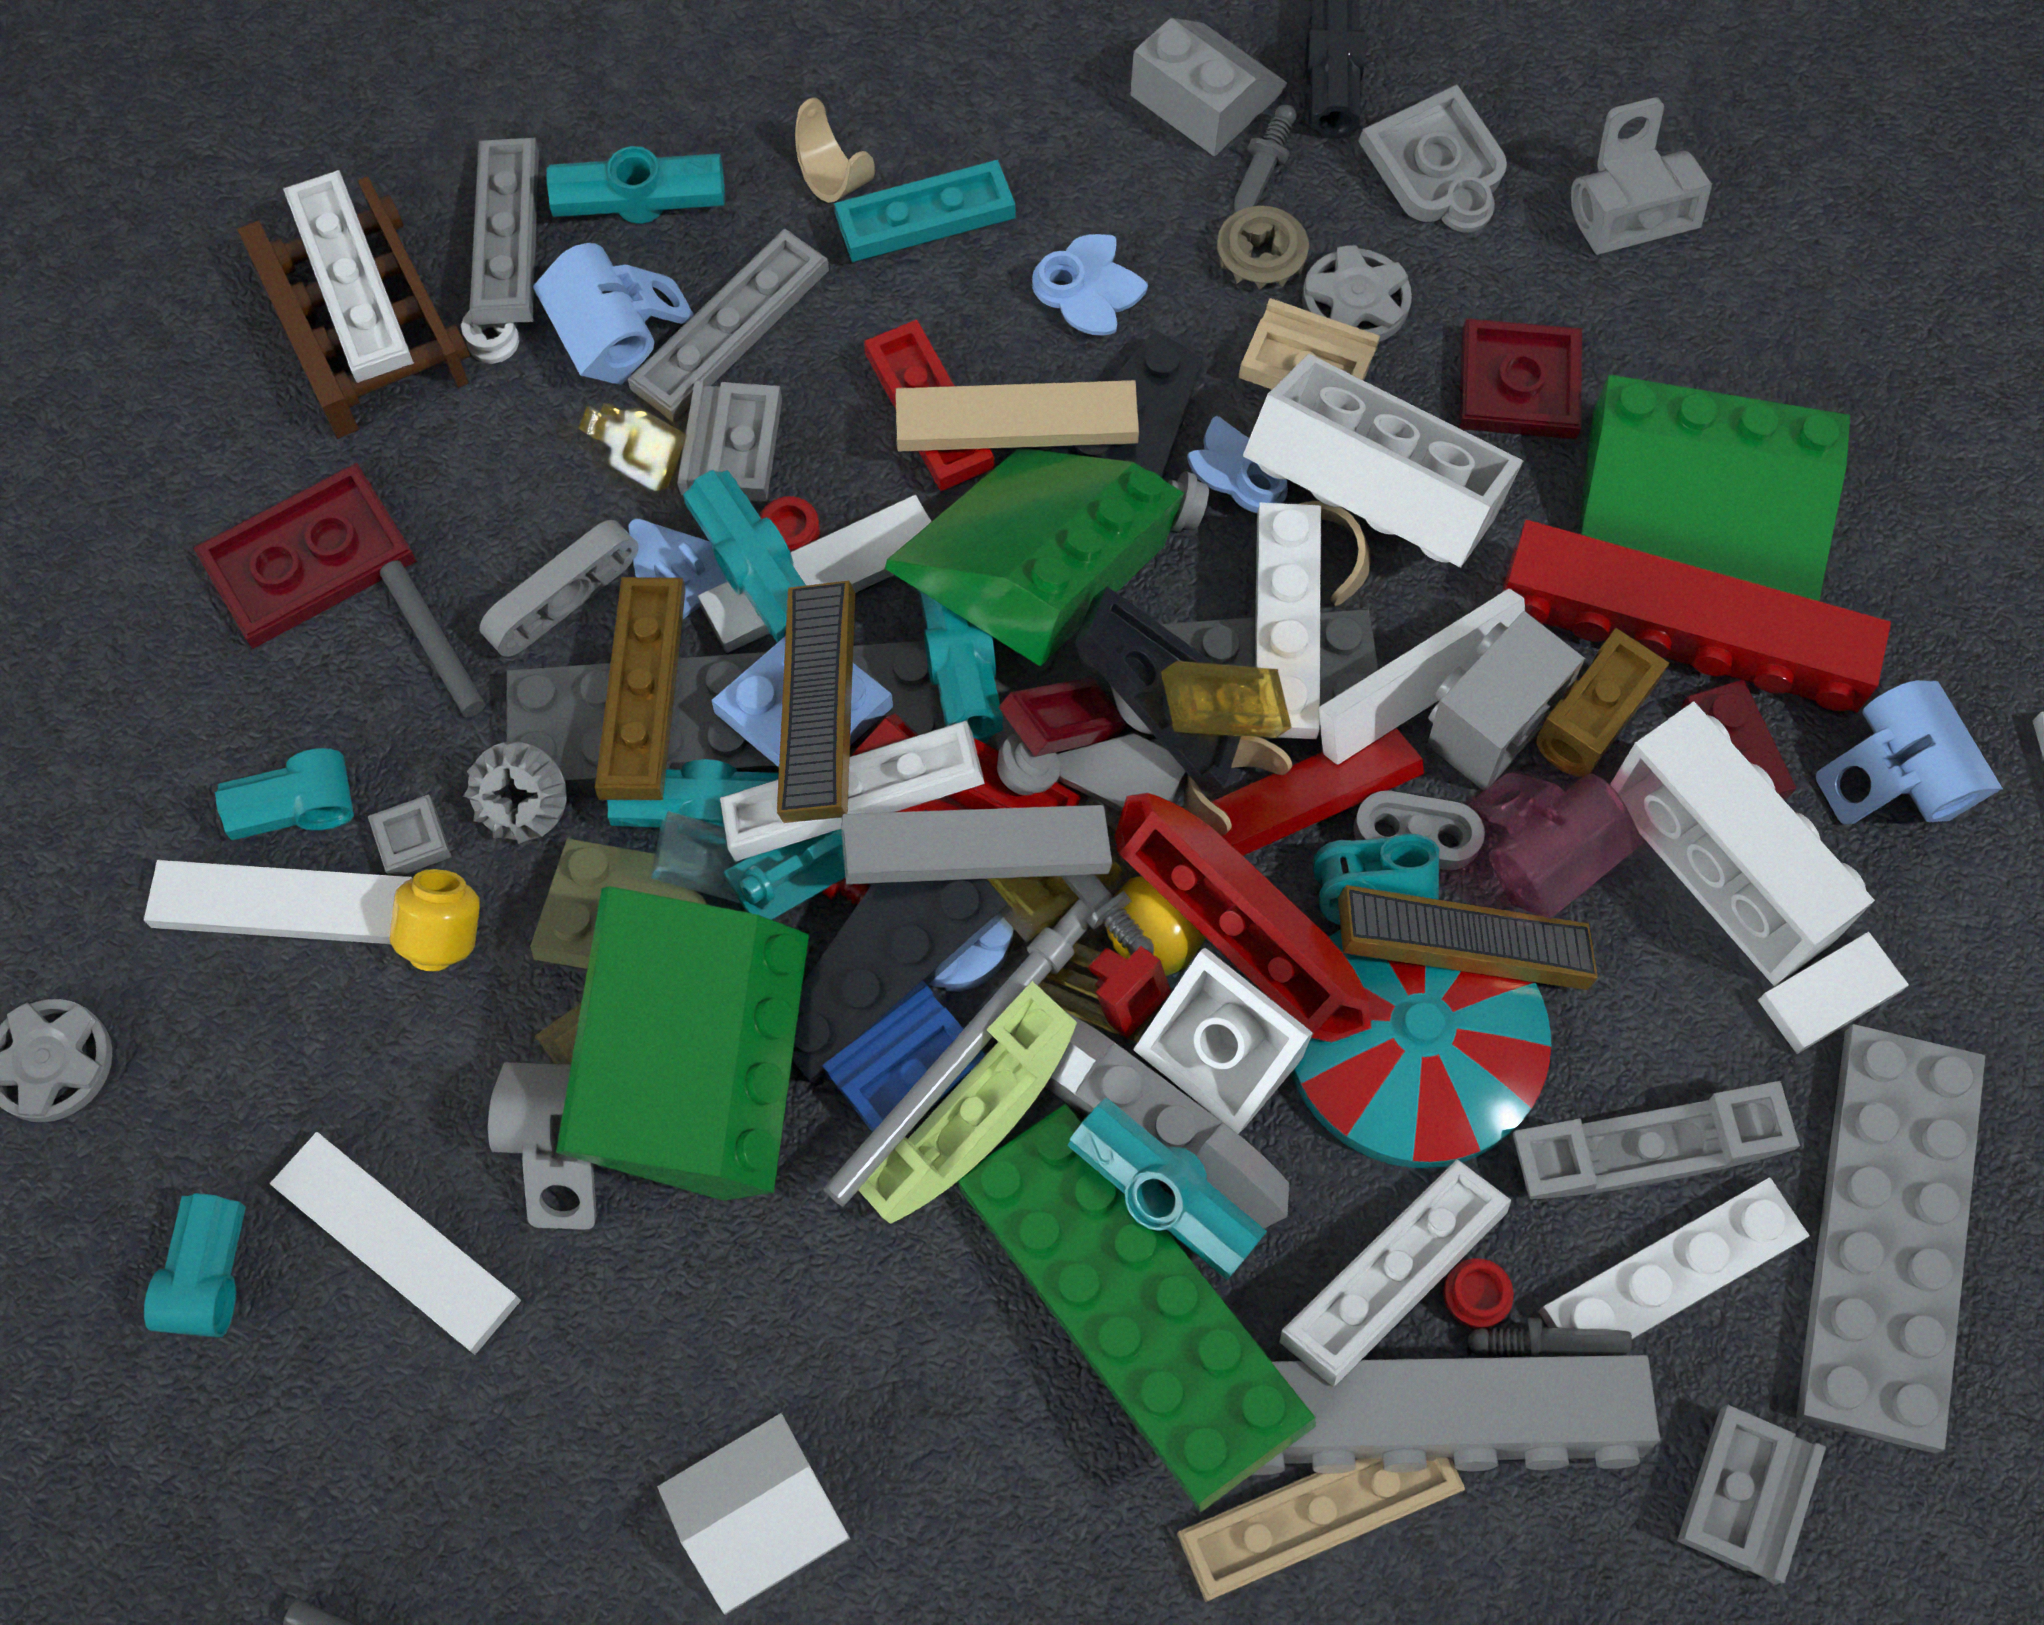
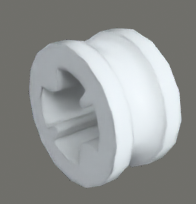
(491, 350)

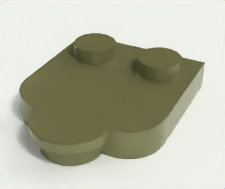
(572, 903)

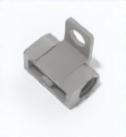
(1636, 190)
(527, 1120)

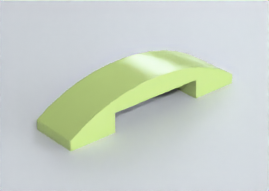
(978, 1111)

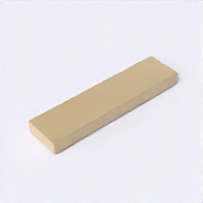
(1016, 415)
(1308, 1520)

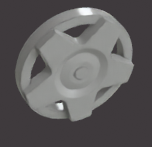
(1359, 289)
(50, 1058)

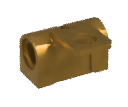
(1600, 704)

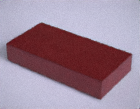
(1062, 716)

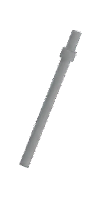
(1047, 954)

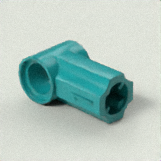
(306, 794)
(197, 1286)

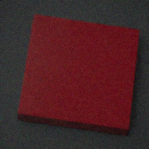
(1521, 378)

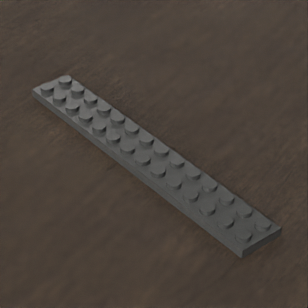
(566, 704)

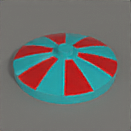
(1439, 1071)

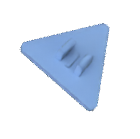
(676, 555)

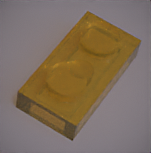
(1225, 699)

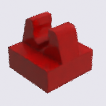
(1129, 987)

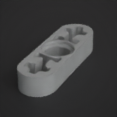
(559, 588)

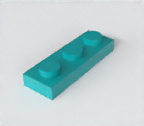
(925, 210)

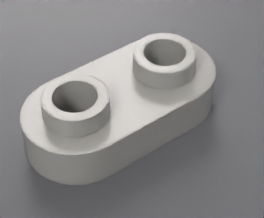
(1424, 817)

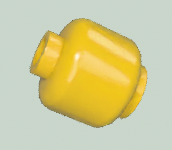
(434, 919)

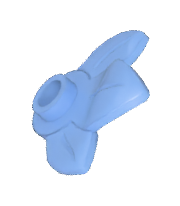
(1094, 284)
(1227, 471)

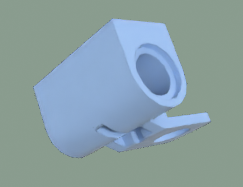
(604, 310)
(1914, 750)

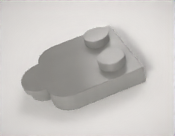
(1438, 160)

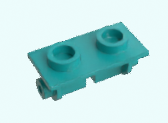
(788, 875)

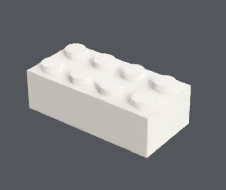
(1381, 459)
(1738, 844)

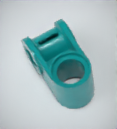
(1393, 864)

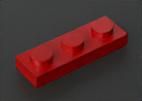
(908, 360)

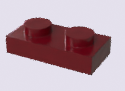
(1739, 714)

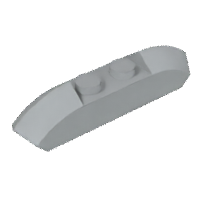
(1100, 1068)

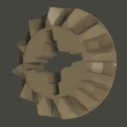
(1254, 227)

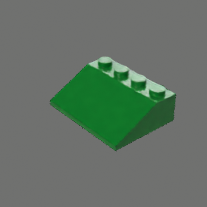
(1716, 481)
(1039, 544)
(684, 1044)

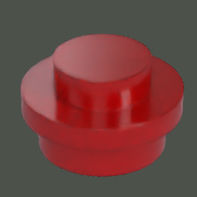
(1478, 1293)

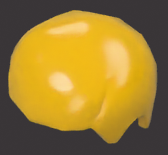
(1170, 932)

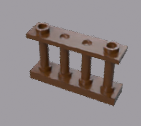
(319, 347)

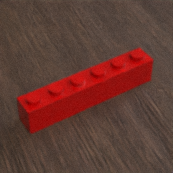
(1699, 617)

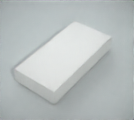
(1832, 992)

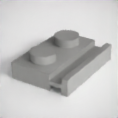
(732, 431)
(1751, 1494)

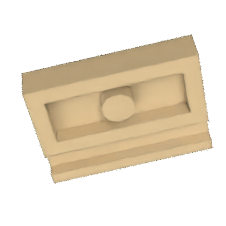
(1291, 333)

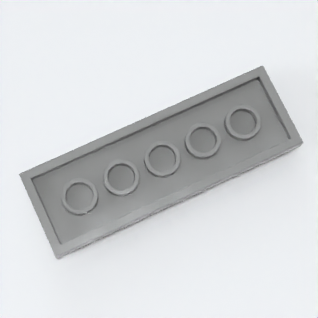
(1892, 1240)

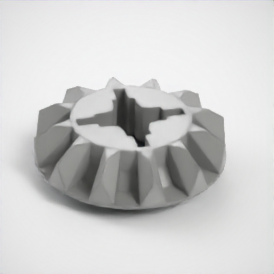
(532, 772)

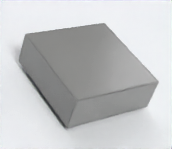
(409, 836)

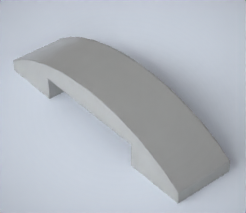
(1656, 1144)

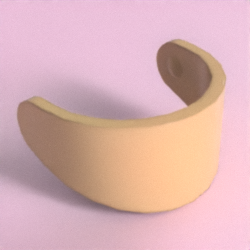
(821, 158)
(1363, 563)
(1250, 753)

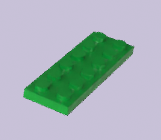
(1137, 1312)

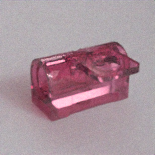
(1556, 838)

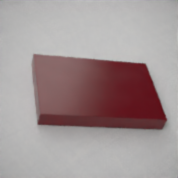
(303, 555)

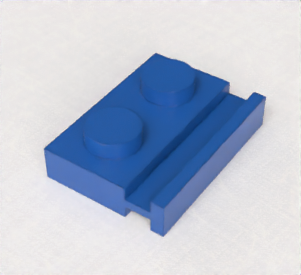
(894, 1055)

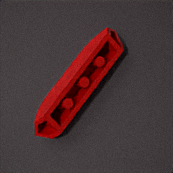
(1243, 916)

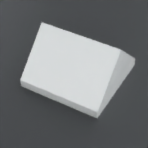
(1223, 1041)
(752, 1514)

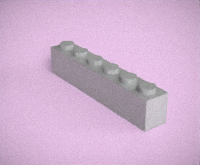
(1475, 1413)

